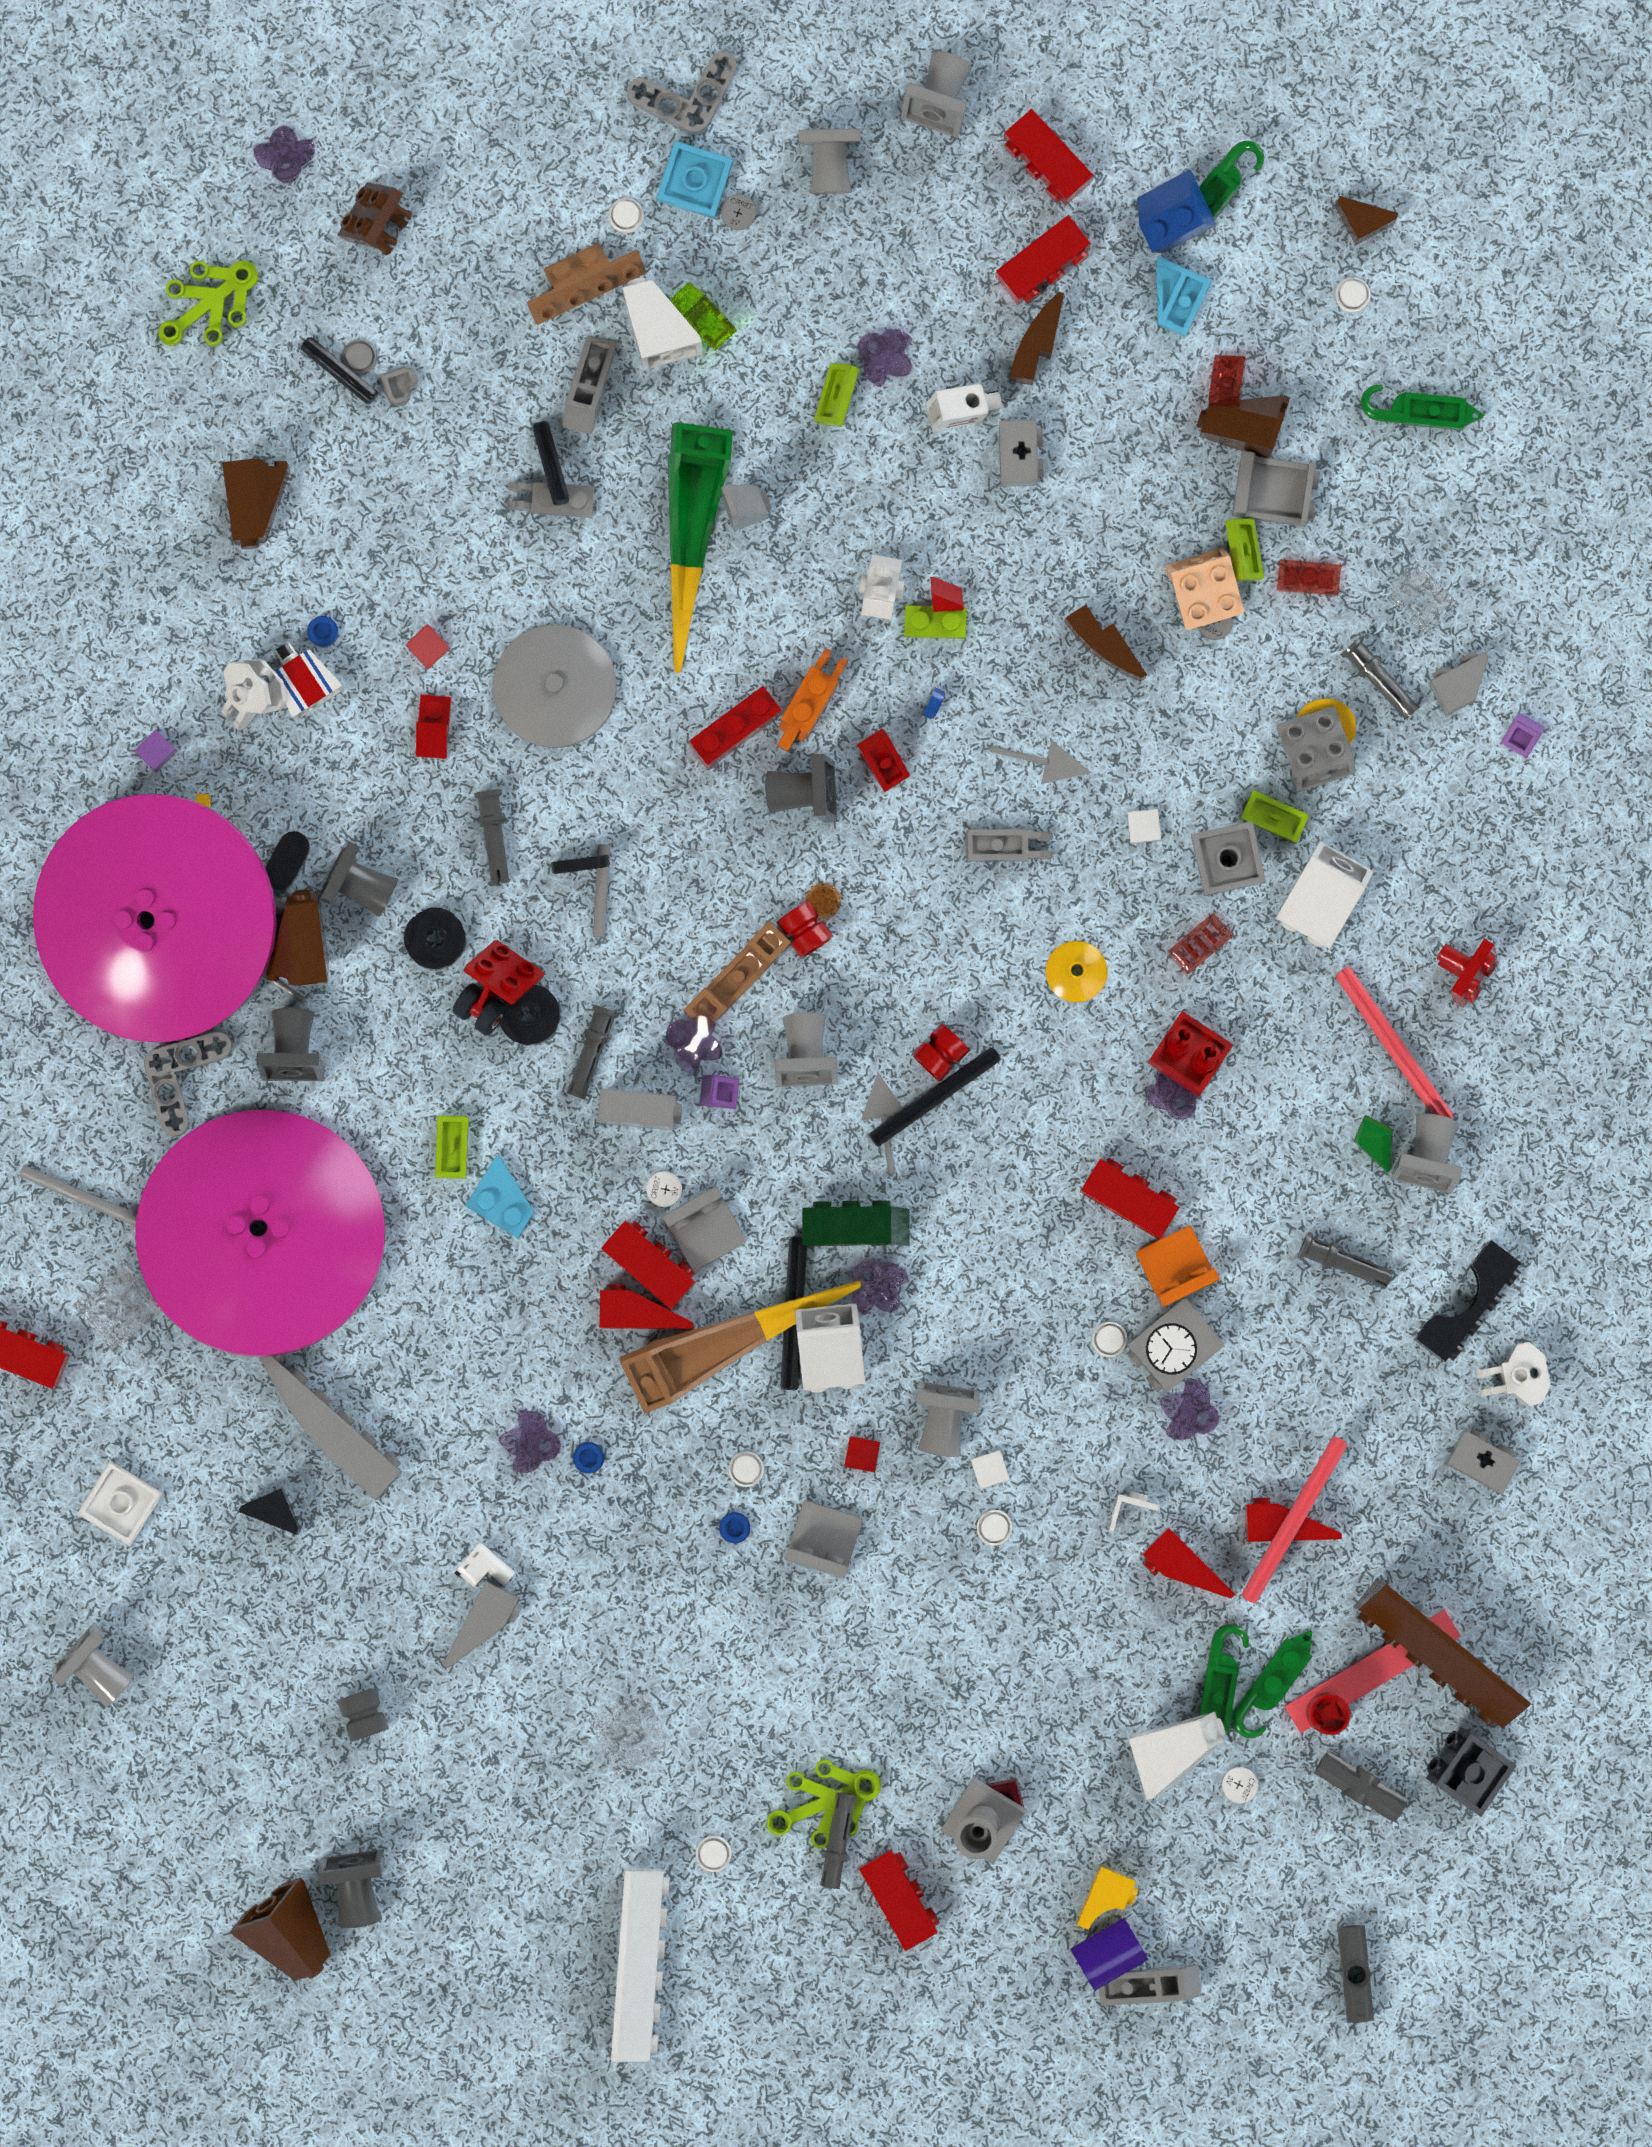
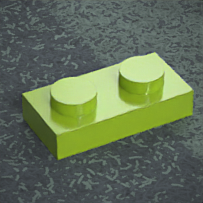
(836, 394)
(1244, 549)
(924, 623)
(1274, 817)
(452, 1147)

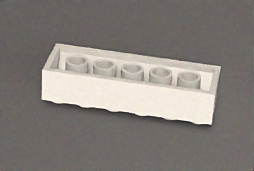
(638, 1964)

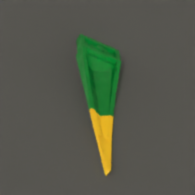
(695, 478)

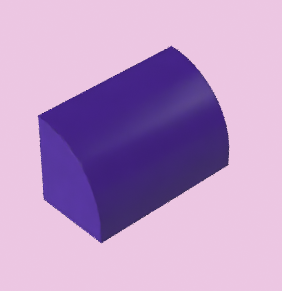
(1109, 1954)

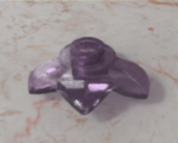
(284, 149)
(888, 359)
(698, 1043)
(1166, 1092)
(881, 1289)
(1185, 1409)
(525, 1442)

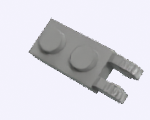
(579, 505)
(1004, 845)

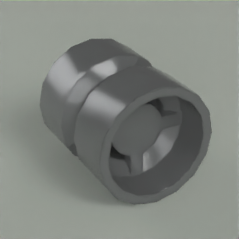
(363, 1714)

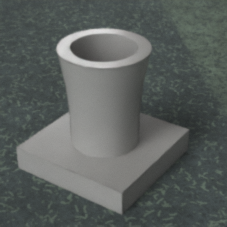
(936, 103)
(830, 158)
(1240, 846)
(805, 1050)
(1431, 1149)
(944, 1416)
(93, 1667)
(982, 1821)

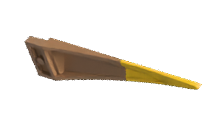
(685, 1360)

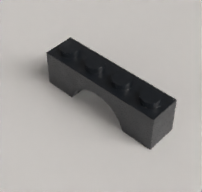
(1492, 1271)

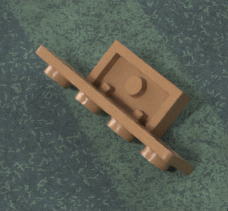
(582, 279)

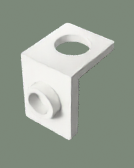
(1134, 1499)

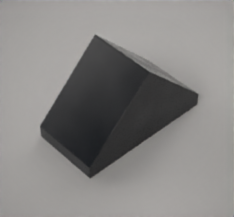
(273, 1510)

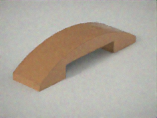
(739, 974)

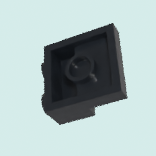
(1469, 1770)

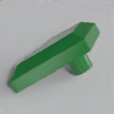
(1376, 1141)

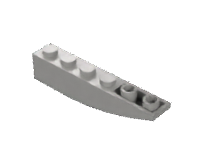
(333, 1431)

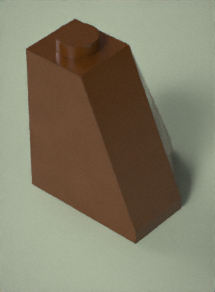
(1245, 427)
(253, 498)
(300, 942)
(286, 1931)

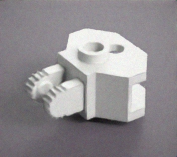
(881, 587)
(250, 692)
(1517, 1377)

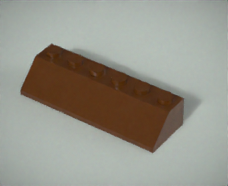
(1441, 1654)

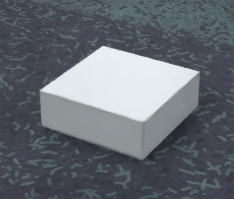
(1144, 826)
(989, 1469)

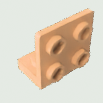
(1205, 588)

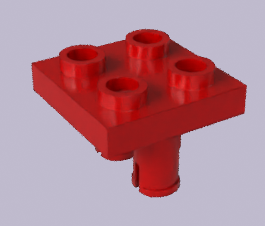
(1468, 969)
(1190, 1053)

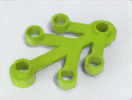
(211, 299)
(826, 1800)

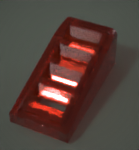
(1182, 962)

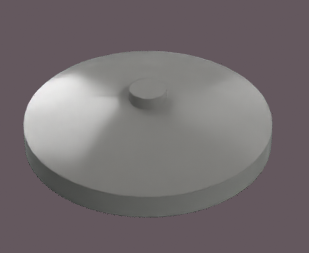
(554, 686)

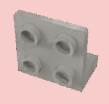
(1316, 749)
(704, 1229)
(824, 1539)

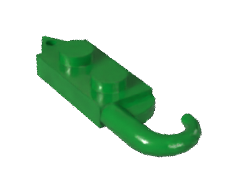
(1226, 178)
(1423, 410)
(1221, 1676)
(1274, 1681)

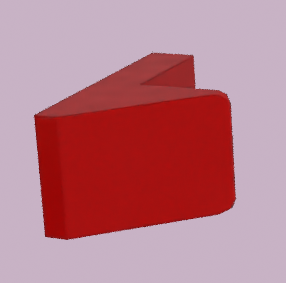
(433, 726)
(883, 760)

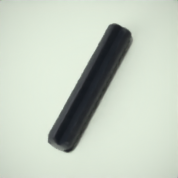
(339, 370)
(551, 463)

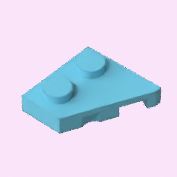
(1178, 296)
(501, 1200)

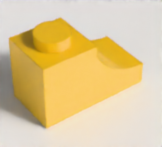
(1107, 1892)

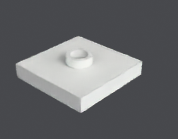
(120, 1503)

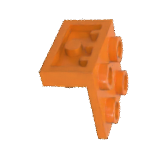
(1176, 1266)

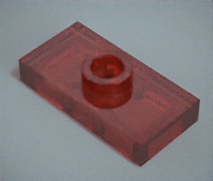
(1227, 380)
(1308, 577)

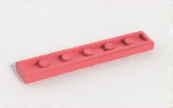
(1364, 1674)

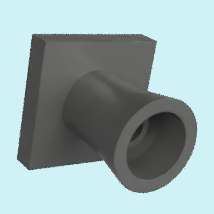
(808, 789)
(357, 882)
(291, 1048)
(354, 1885)

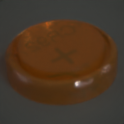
(824, 899)

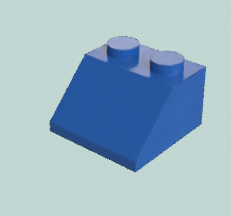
(1173, 213)

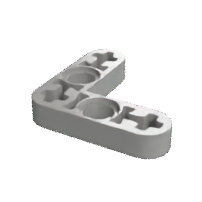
(684, 106)
(169, 1075)

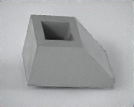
(1459, 685)

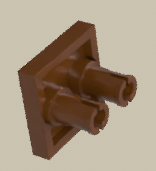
(370, 214)

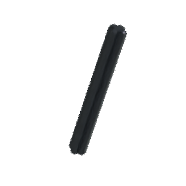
(934, 1097)
(794, 1290)

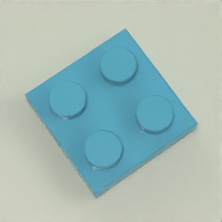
(694, 180)

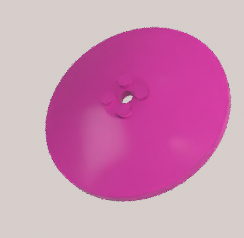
(207, 906)
(273, 1288)

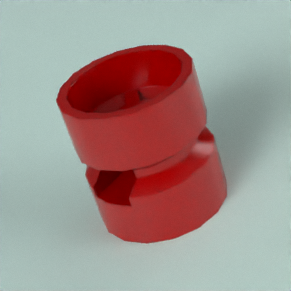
(806, 931)
(940, 1052)
(1328, 1713)

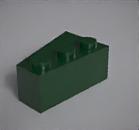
(855, 1224)

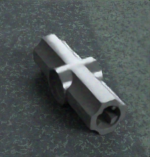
(1361, 1786)
(1356, 1994)

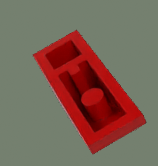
(632, 1311)
(1265, 1519)
(1178, 1562)

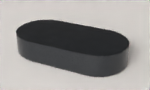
(287, 860)
(580, 864)

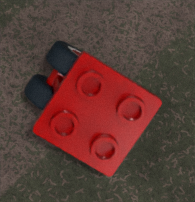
(502, 974)

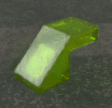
(703, 316)

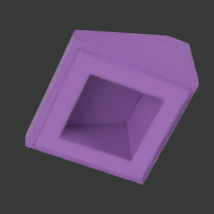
(1522, 735)
(155, 750)
(719, 1091)

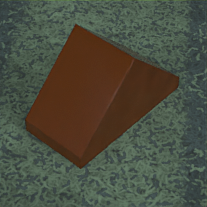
(1364, 219)

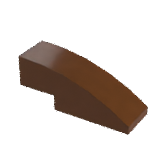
(1037, 342)
(1104, 644)

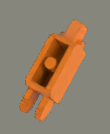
(809, 701)

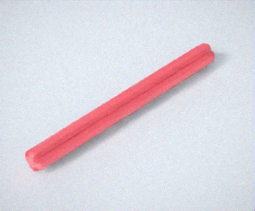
(1392, 1043)
(1294, 1519)

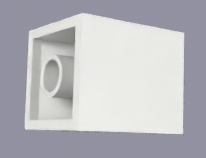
(658, 325)
(1324, 895)
(830, 1347)
(1174, 1750)

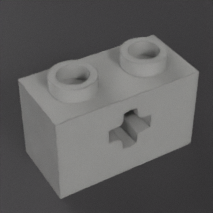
(1014, 435)
(1492, 1476)

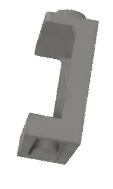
(1275, 490)

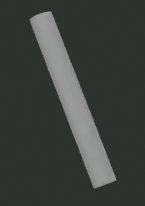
(601, 895)

